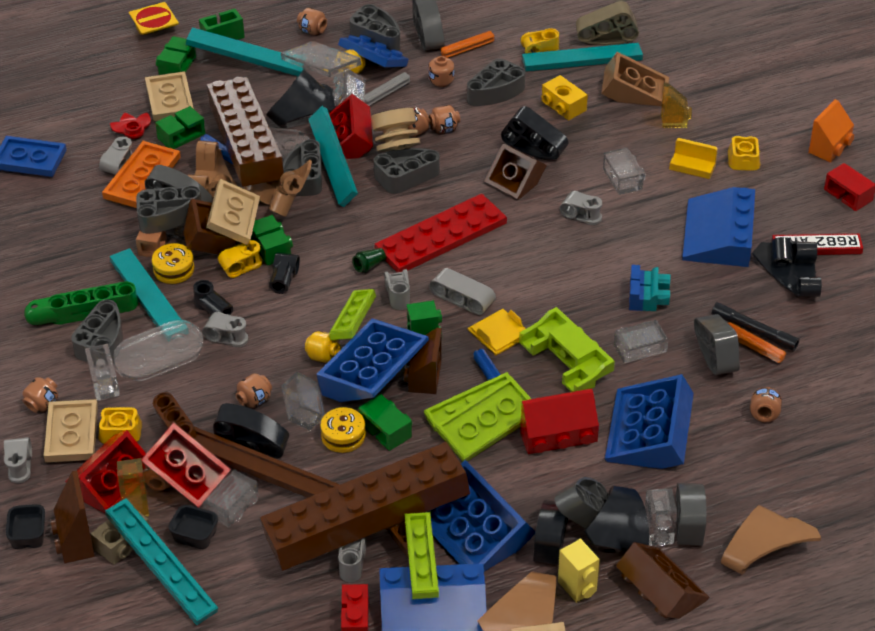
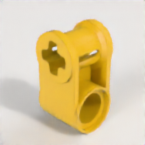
(541, 41)
(239, 259)

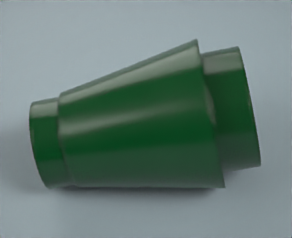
(366, 260)

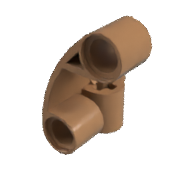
(210, 166)
(282, 192)
(762, 534)
(524, 605)

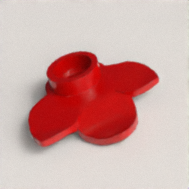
(131, 126)

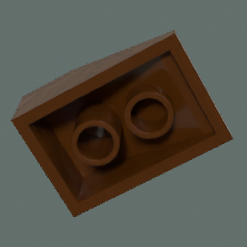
(72, 523)

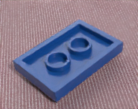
(374, 51)
(31, 156)

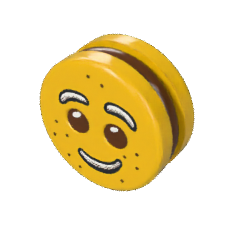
(173, 263)
(343, 430)

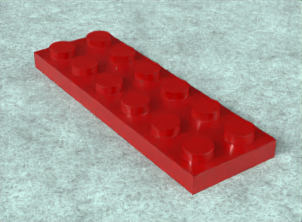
(441, 233)

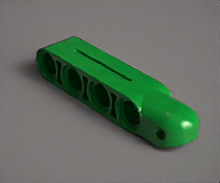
(77, 305)

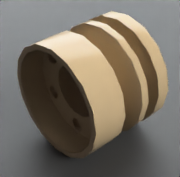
(395, 129)

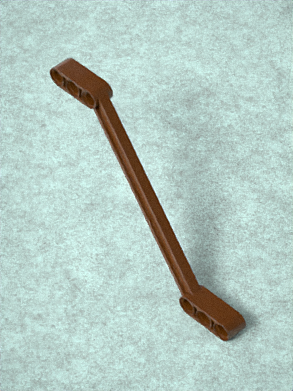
(254, 462)

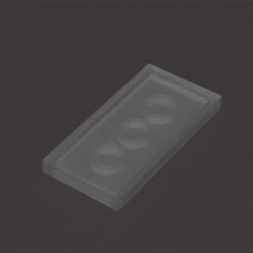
(321, 58)

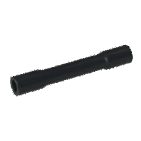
(778, 336)

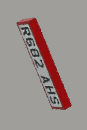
(830, 243)

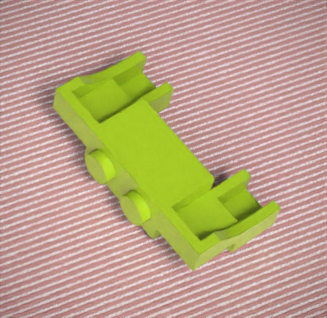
(571, 346)

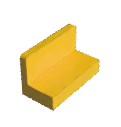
(694, 158)

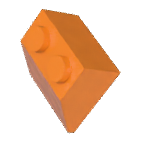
(831, 132)

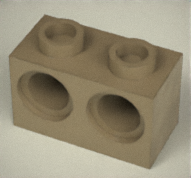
(110, 543)

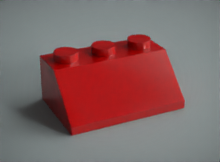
(353, 127)
(559, 421)
(193, 468)
(99, 473)

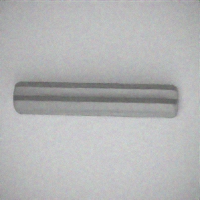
(387, 88)

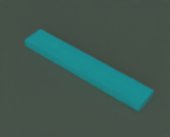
(241, 51)
(579, 56)
(333, 156)
(147, 291)
(161, 561)

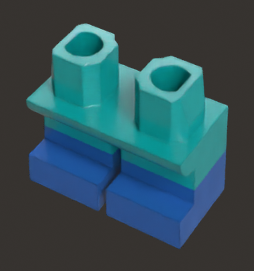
(646, 287)

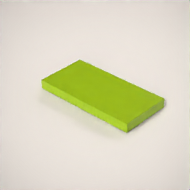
(484, 420)

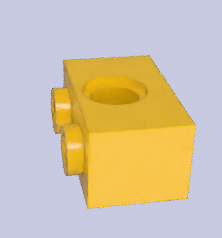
(564, 97)

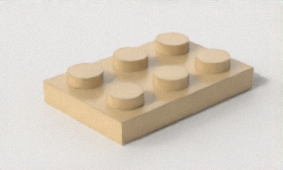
(168, 94)
(233, 212)
(70, 430)

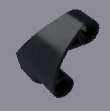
(301, 100)
(791, 265)
(619, 522)

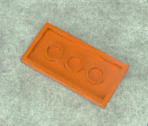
(134, 172)

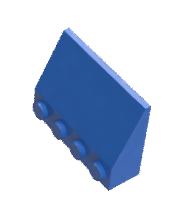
(720, 227)
(368, 361)
(651, 423)
(479, 525)
(457, 608)

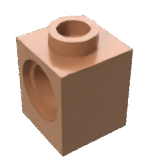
(149, 243)

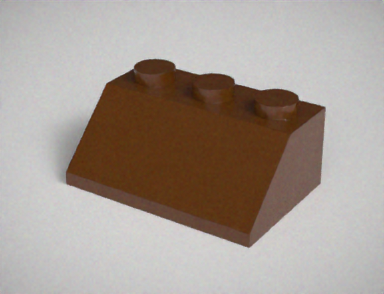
(660, 581)

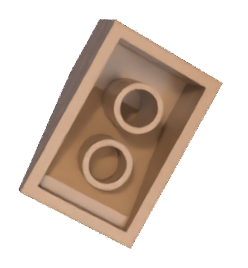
(632, 82)

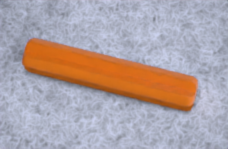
(467, 44)
(758, 344)

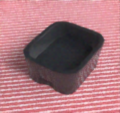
(25, 526)
(193, 526)

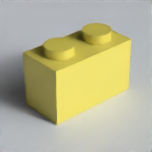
(578, 570)

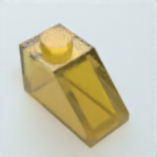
(674, 108)
(132, 484)

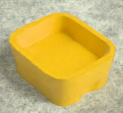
(744, 153)
(118, 420)

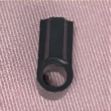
(283, 270)
(208, 299)

